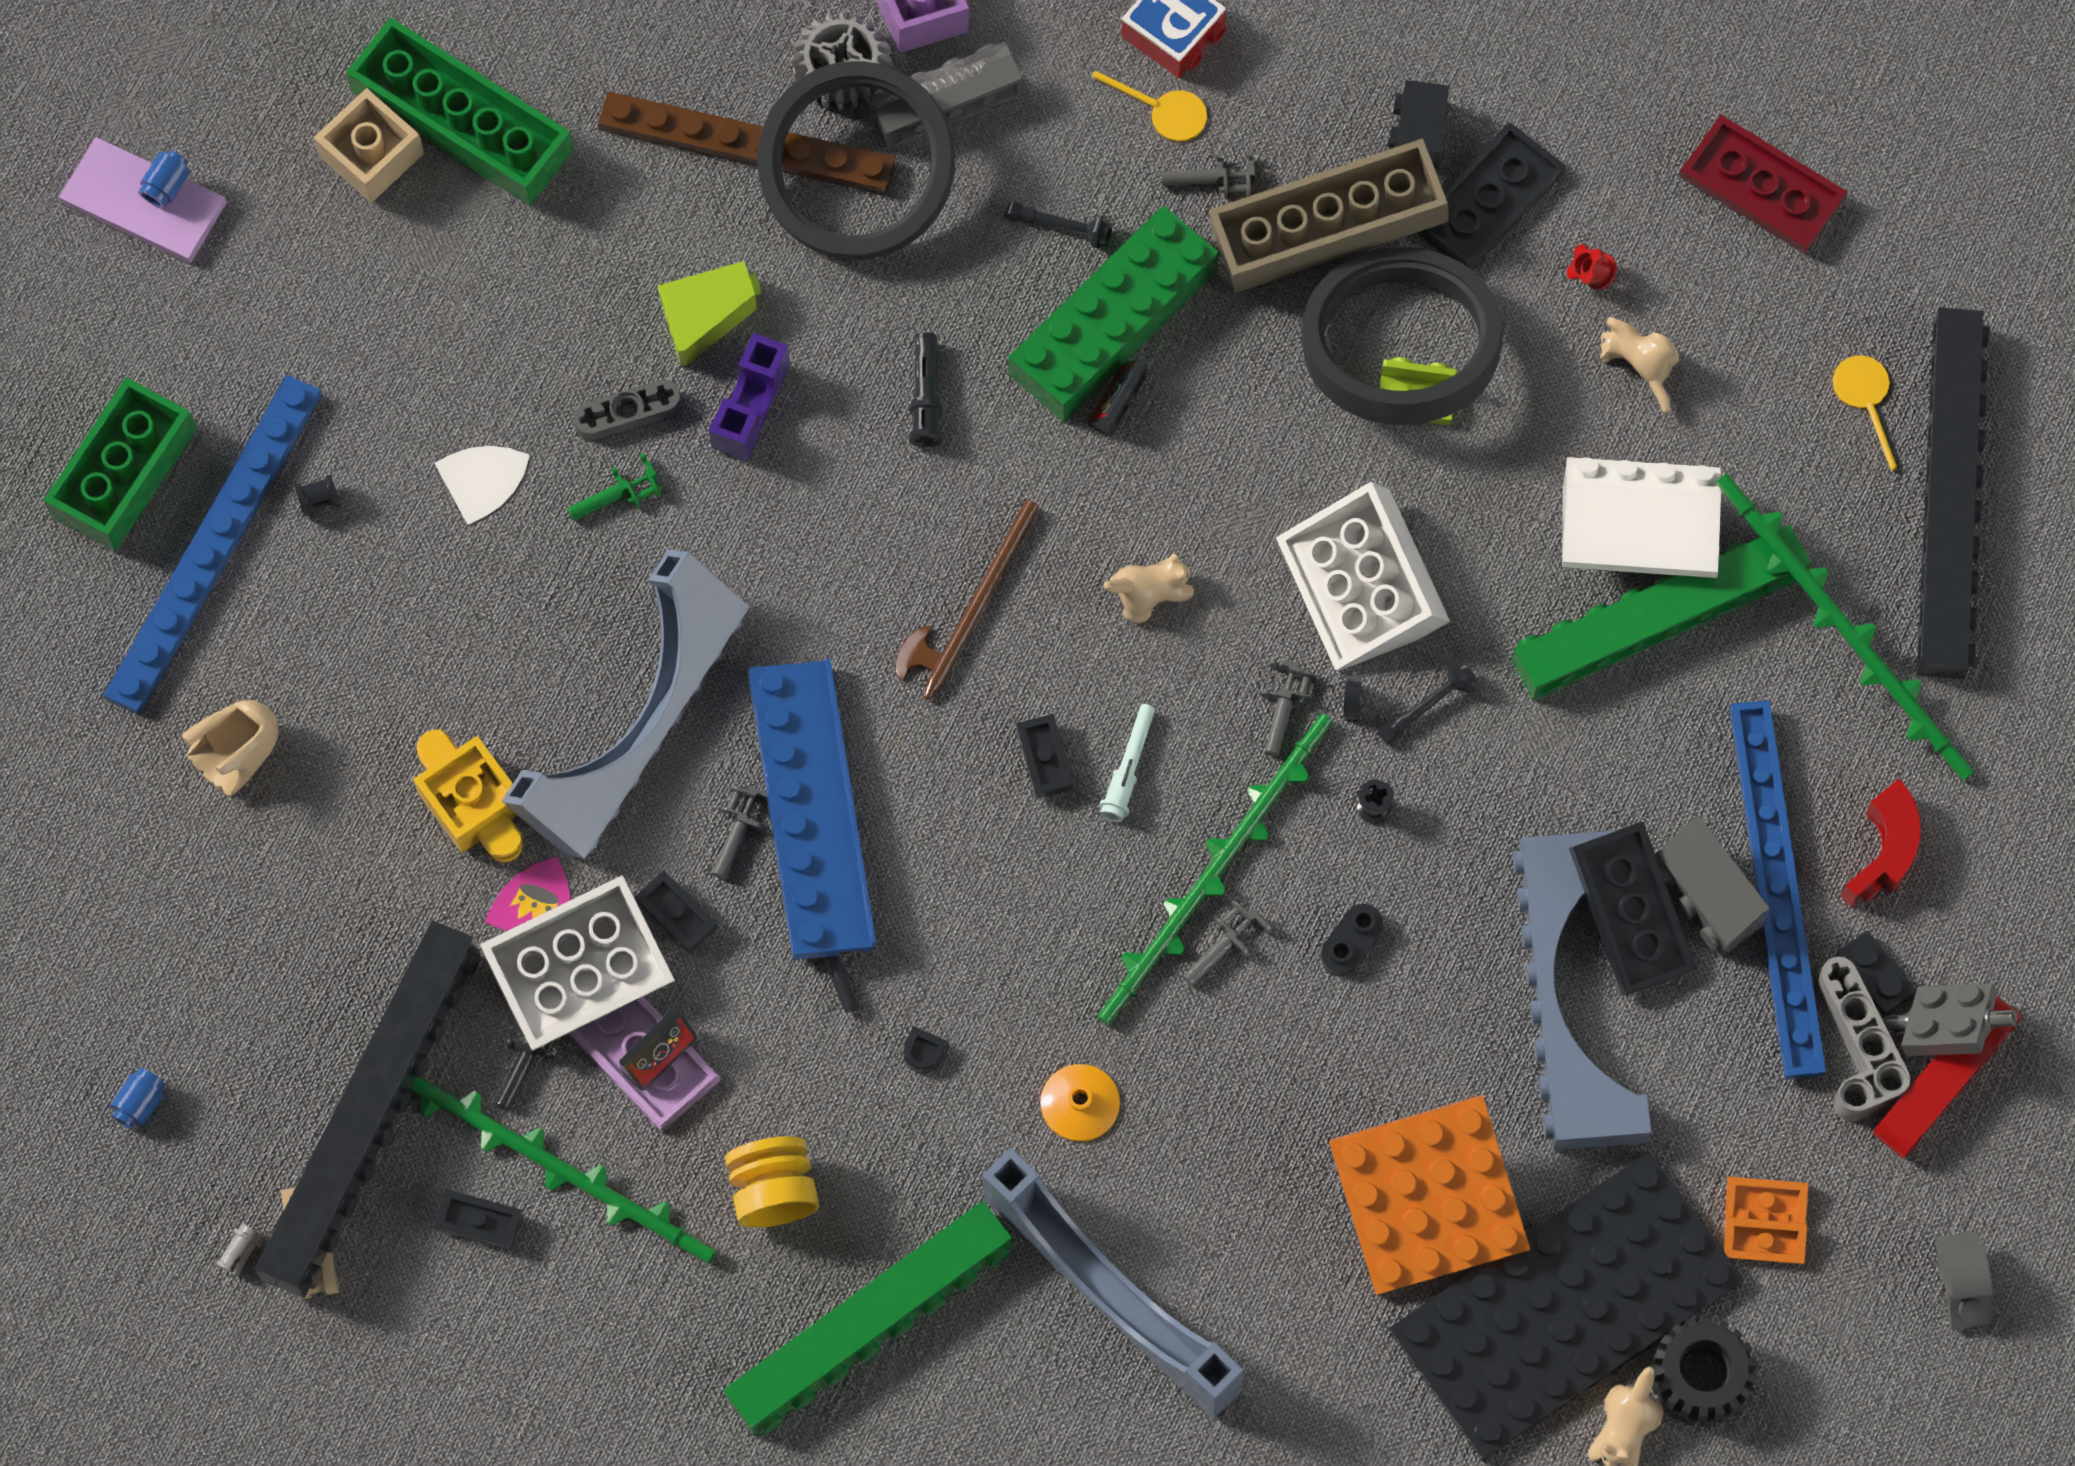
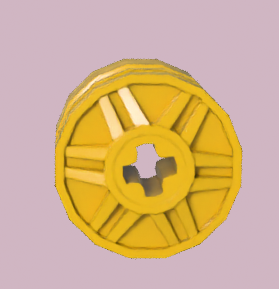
(772, 1182)

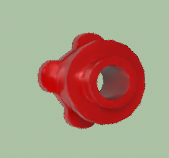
(1592, 267)

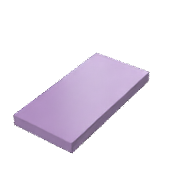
(108, 189)
(673, 1091)

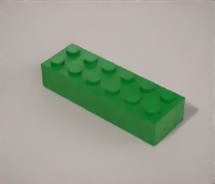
(462, 111)
(1113, 313)

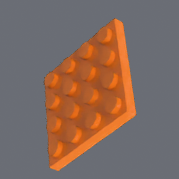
(1429, 1194)

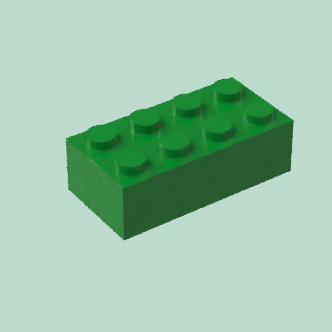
(120, 464)

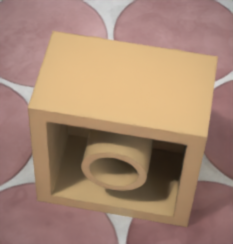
(368, 145)

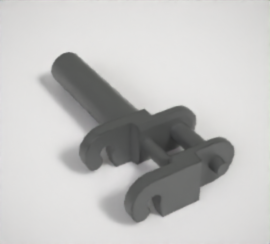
(1213, 176)
(1284, 703)
(738, 828)
(1226, 942)

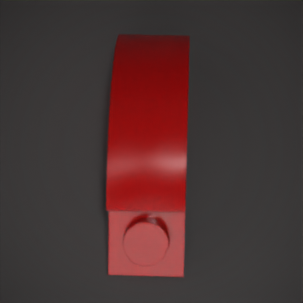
(1899, 829)

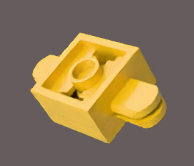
(466, 793)

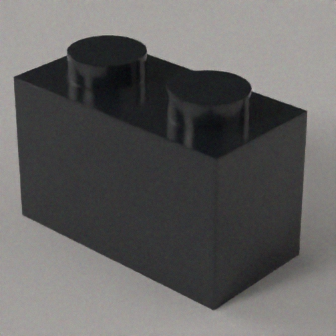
(1421, 116)

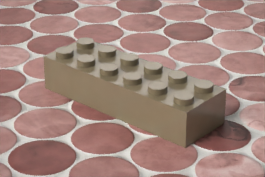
(1329, 215)

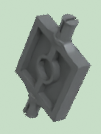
(1950, 1019)

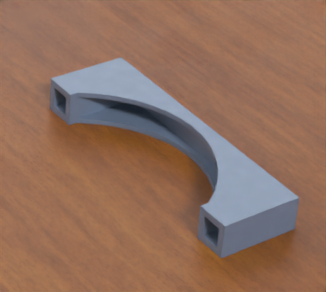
(695, 623)
(1582, 1101)
(1187, 1359)

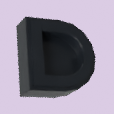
(1352, 699)
(923, 1051)

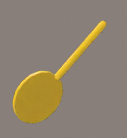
(1175, 115)
(1863, 384)

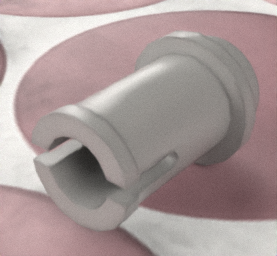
(239, 1249)

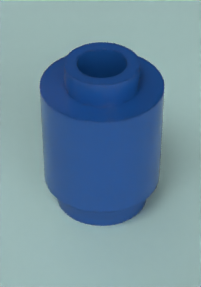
(164, 178)
(137, 1099)

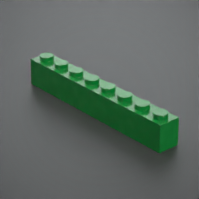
(1649, 616)
(868, 1319)

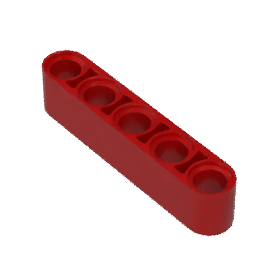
(1935, 1091)

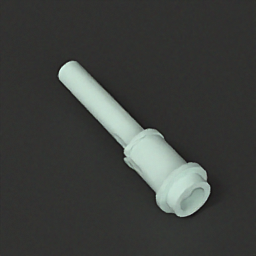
(1118, 796)

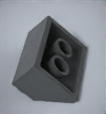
(1711, 888)

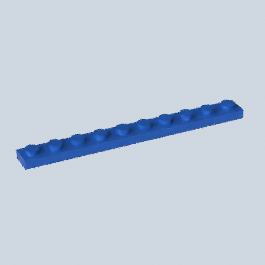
(212, 545)
(1778, 887)

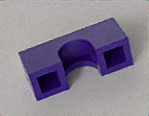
(757, 385)

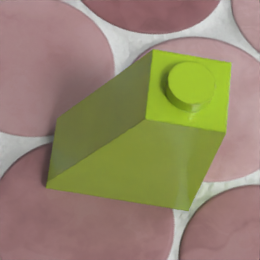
(707, 307)

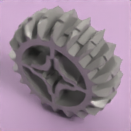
(819, 48)

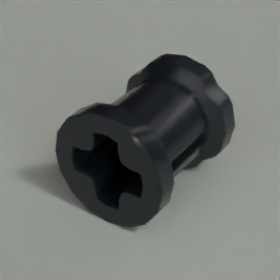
(317, 495)
(1369, 810)

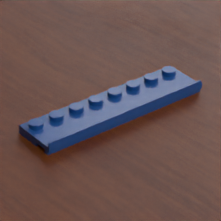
(811, 809)

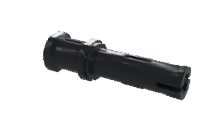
(925, 405)

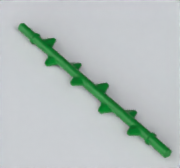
(1857, 637)
(1209, 884)
(557, 1170)

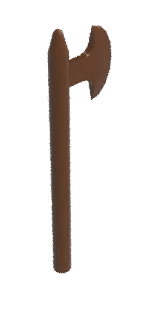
(914, 649)

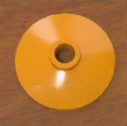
(1082, 1121)

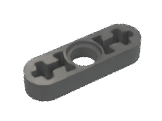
(634, 395)

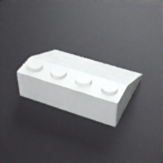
(1641, 517)
(1362, 577)
(576, 963)

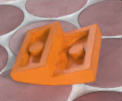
(1765, 1220)

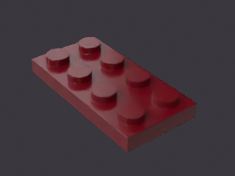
(1763, 184)

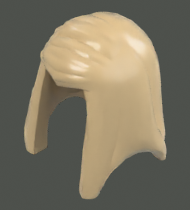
(232, 744)

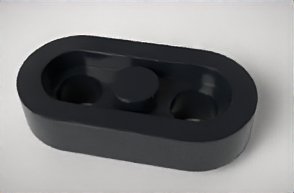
(1352, 938)

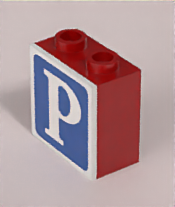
(1174, 30)

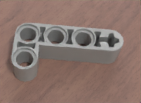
(1856, 1033)

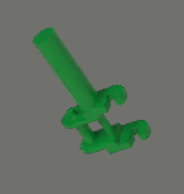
(617, 491)

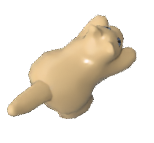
(1649, 355)
(1146, 586)
(1629, 1418)

